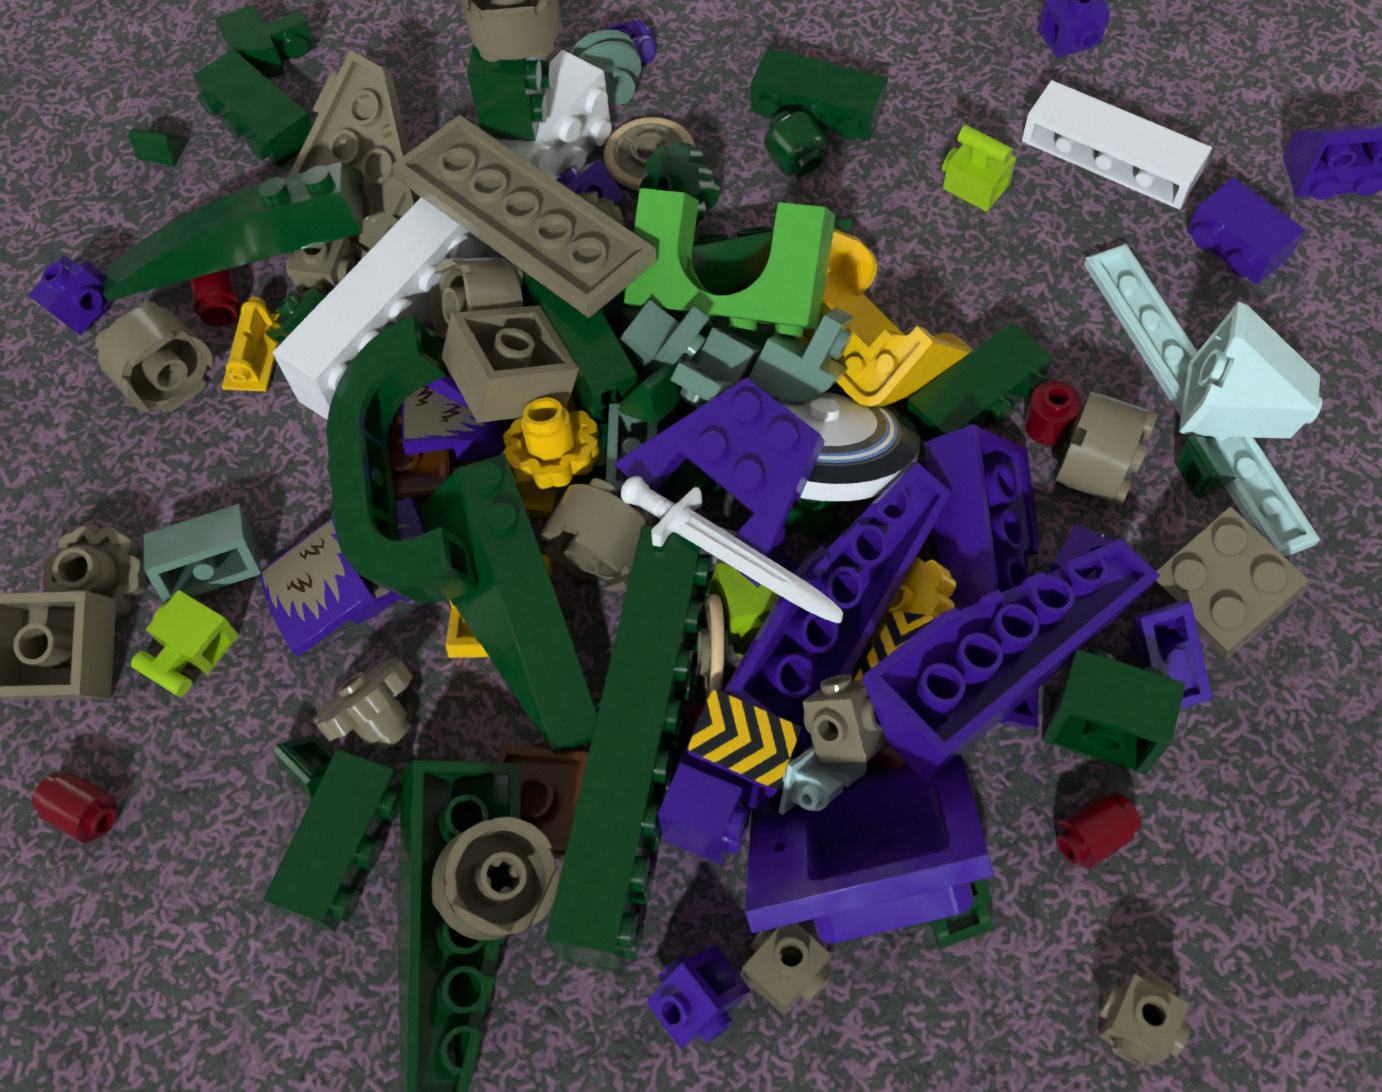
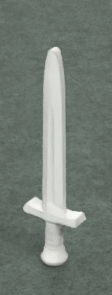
(721, 544)

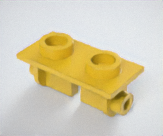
(251, 352)

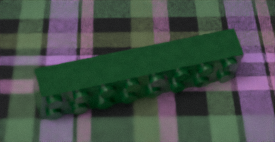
(631, 757)

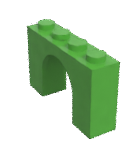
(784, 294)

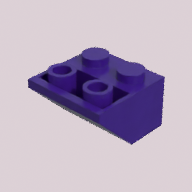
(1335, 160)

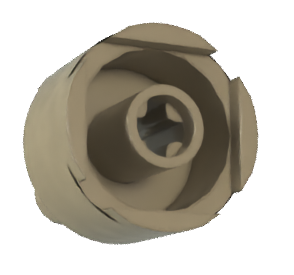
(512, 27)
(473, 286)
(153, 358)
(1106, 447)
(595, 533)
(524, 867)

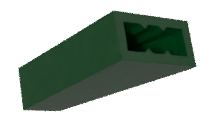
(603, 366)

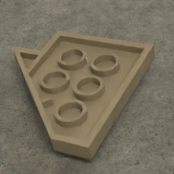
(365, 130)

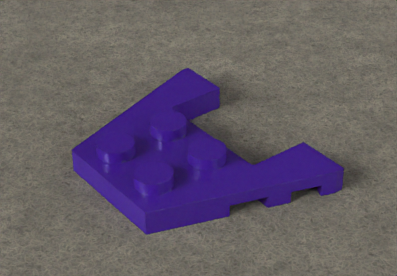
(747, 448)

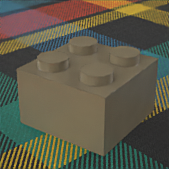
(507, 361)
(1232, 580)
(56, 645)

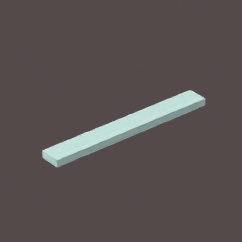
(1167, 352)

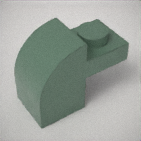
(660, 340)
(719, 366)
(799, 371)

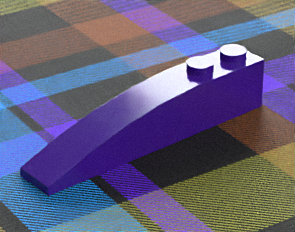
(985, 522)
(861, 577)
(988, 658)

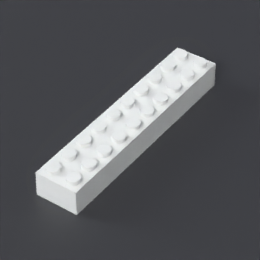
(399, 270)

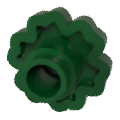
(681, 170)

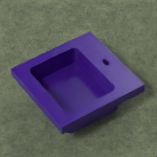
(871, 859)

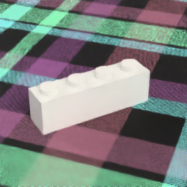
(1116, 144)

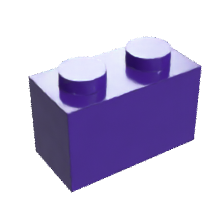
(1244, 231)
(703, 815)

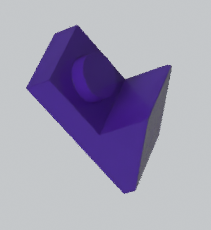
(1171, 642)

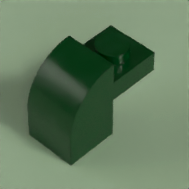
(269, 43)

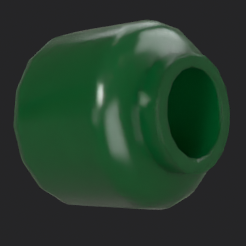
(795, 143)

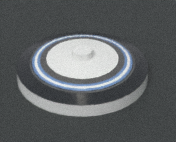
(861, 447)

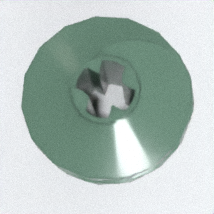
(617, 57)

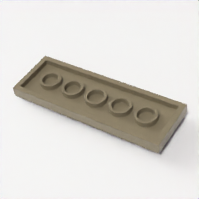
(525, 215)

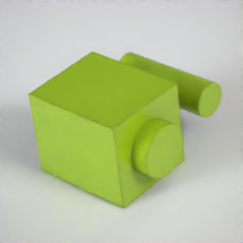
(978, 168)
(743, 605)
(188, 635)

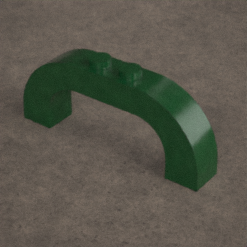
(359, 465)

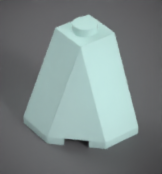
(1248, 383)

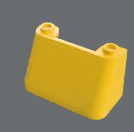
(879, 357)

